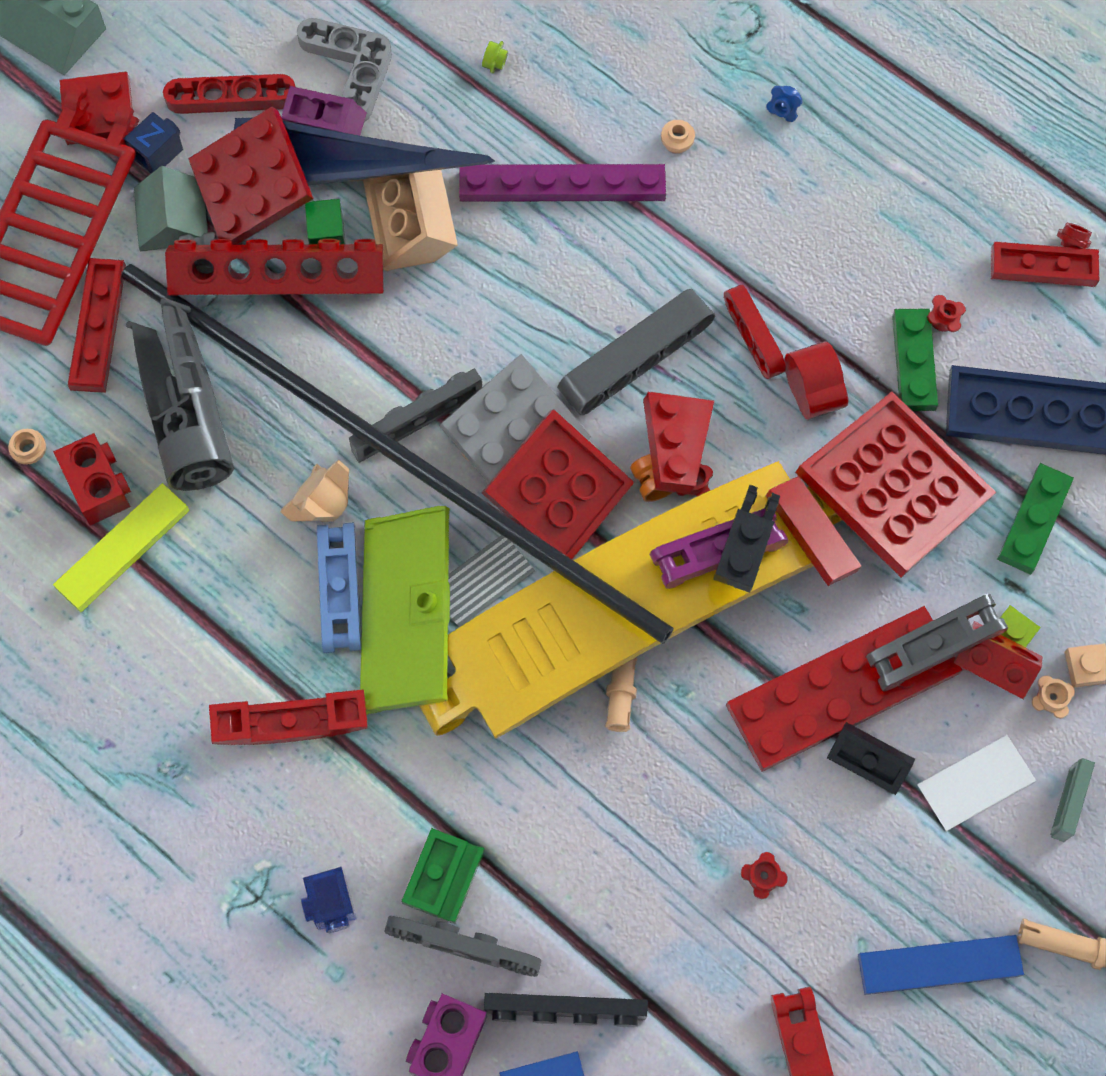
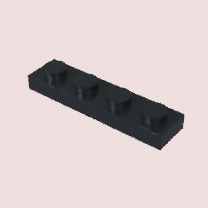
(583, 1009)

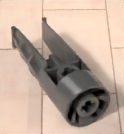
(181, 405)

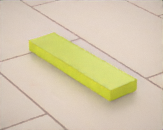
(121, 547)

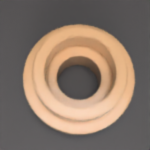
(674, 143)
(20, 440)

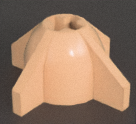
(321, 496)

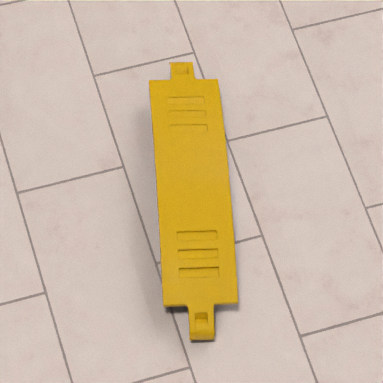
(561, 638)

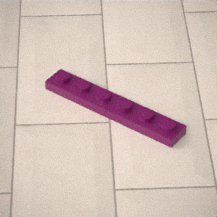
(562, 182)

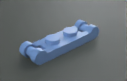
(338, 587)

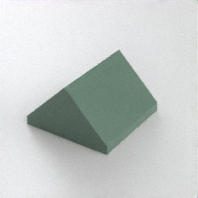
(167, 207)

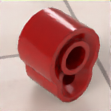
(816, 380)

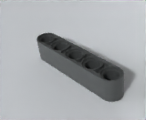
(636, 351)

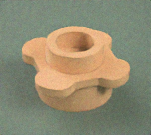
(1063, 692)

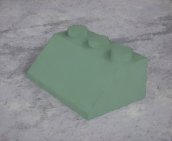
(52, 29)

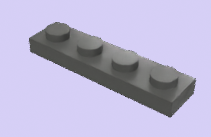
(426, 409)

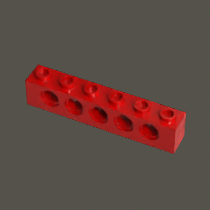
(186, 280)

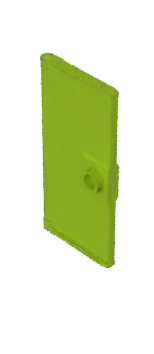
(405, 609)

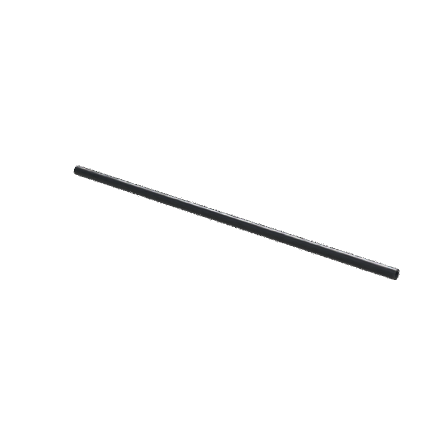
(409, 461)

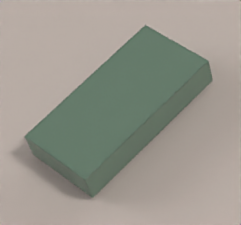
(1072, 800)

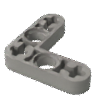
(358, 54)

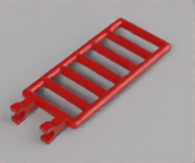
(64, 128)

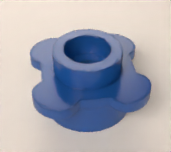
(784, 102)

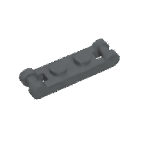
(936, 642)

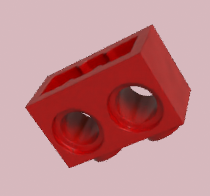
(89, 480)
(1002, 663)

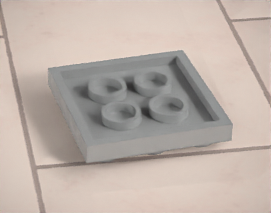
(503, 416)

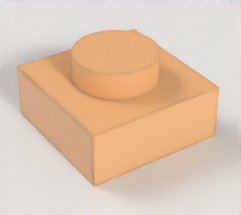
(1086, 665)

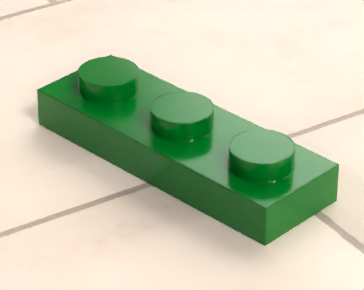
(915, 359)
(1035, 518)

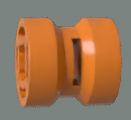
(643, 472)

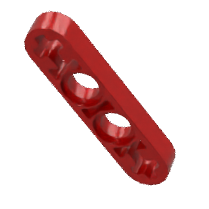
(229, 99)

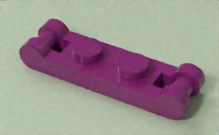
(702, 552)

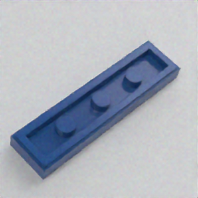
(940, 964)

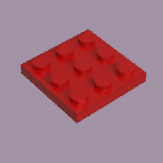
(250, 177)
(558, 485)

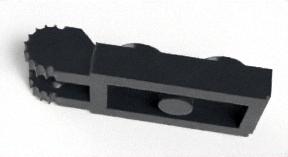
(746, 543)

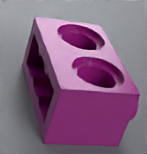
(323, 111)
(457, 1046)

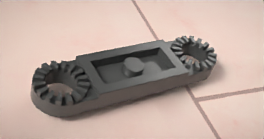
(481, 948)

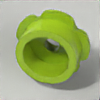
(494, 56)

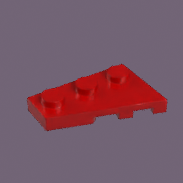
(676, 438)

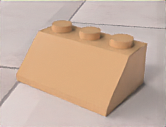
(410, 218)

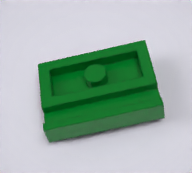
(443, 876)

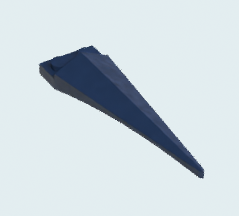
(341, 156)

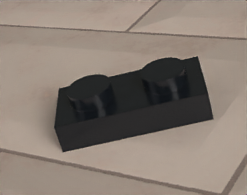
(871, 758)

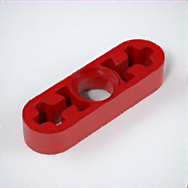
(754, 331)

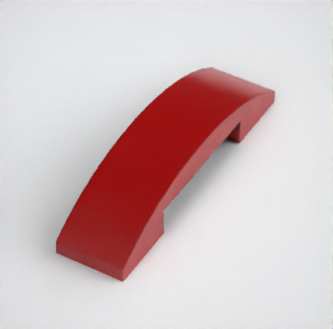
(288, 720)

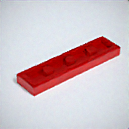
(96, 325)

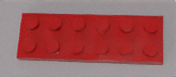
(826, 692)

